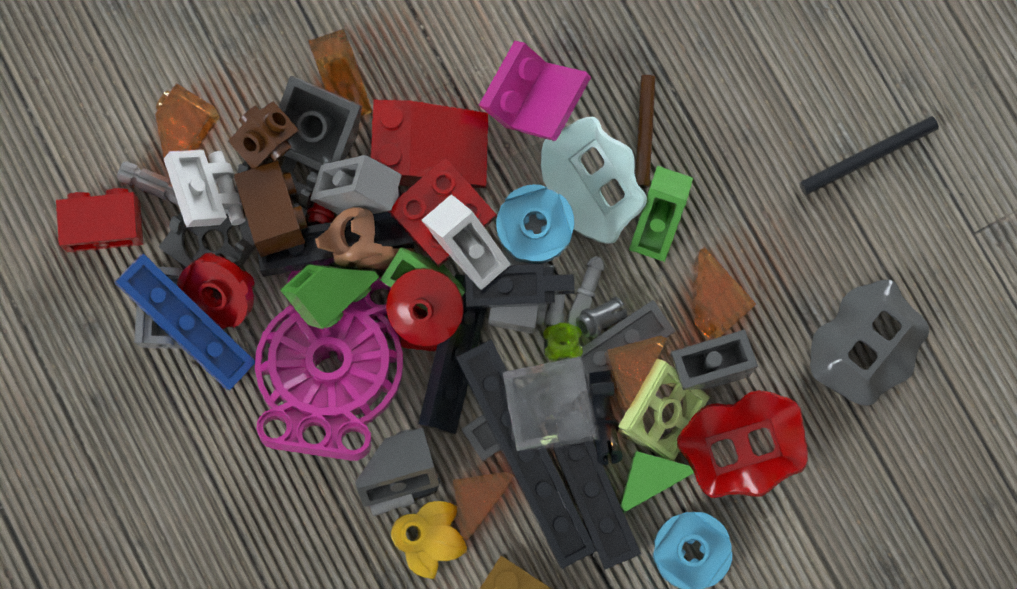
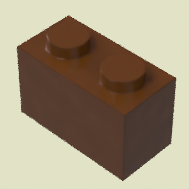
(269, 208)

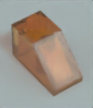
(339, 68)
(183, 120)
(717, 297)

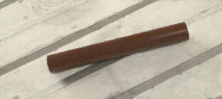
(645, 130)

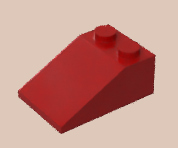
(419, 135)

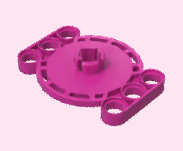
(332, 397)

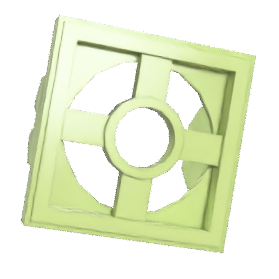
(632, 422)

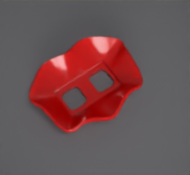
(751, 473)

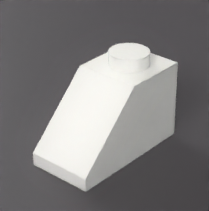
(466, 241)

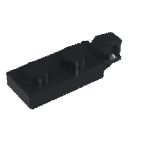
(519, 287)

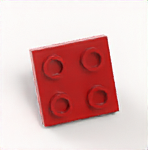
(426, 196)

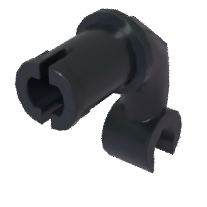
(601, 390)

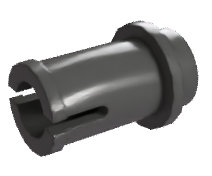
(595, 320)

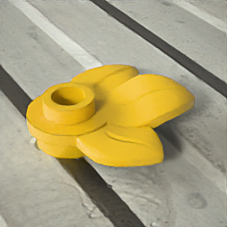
(435, 538)

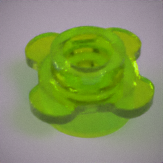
(562, 332)

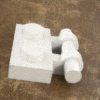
(196, 189)

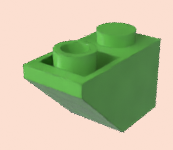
(325, 291)

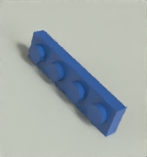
(185, 322)

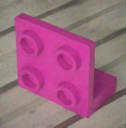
(533, 93)

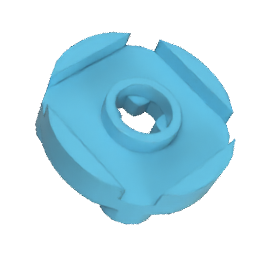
(546, 205)
(714, 546)

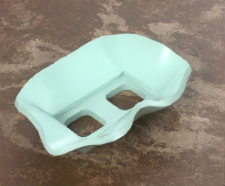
(566, 175)

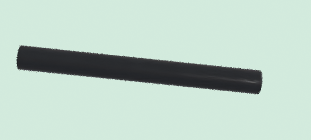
(868, 155)

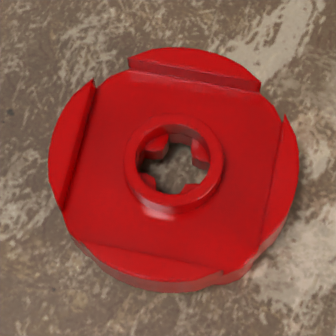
(226, 277)

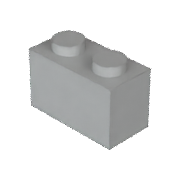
(356, 184)

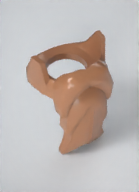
(365, 252)

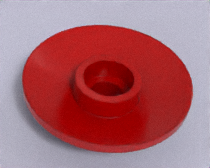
(437, 294)

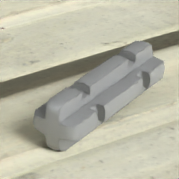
(147, 181)

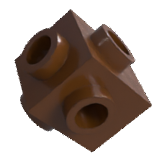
(269, 130)

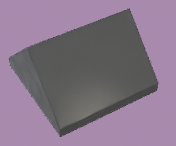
(324, 122)

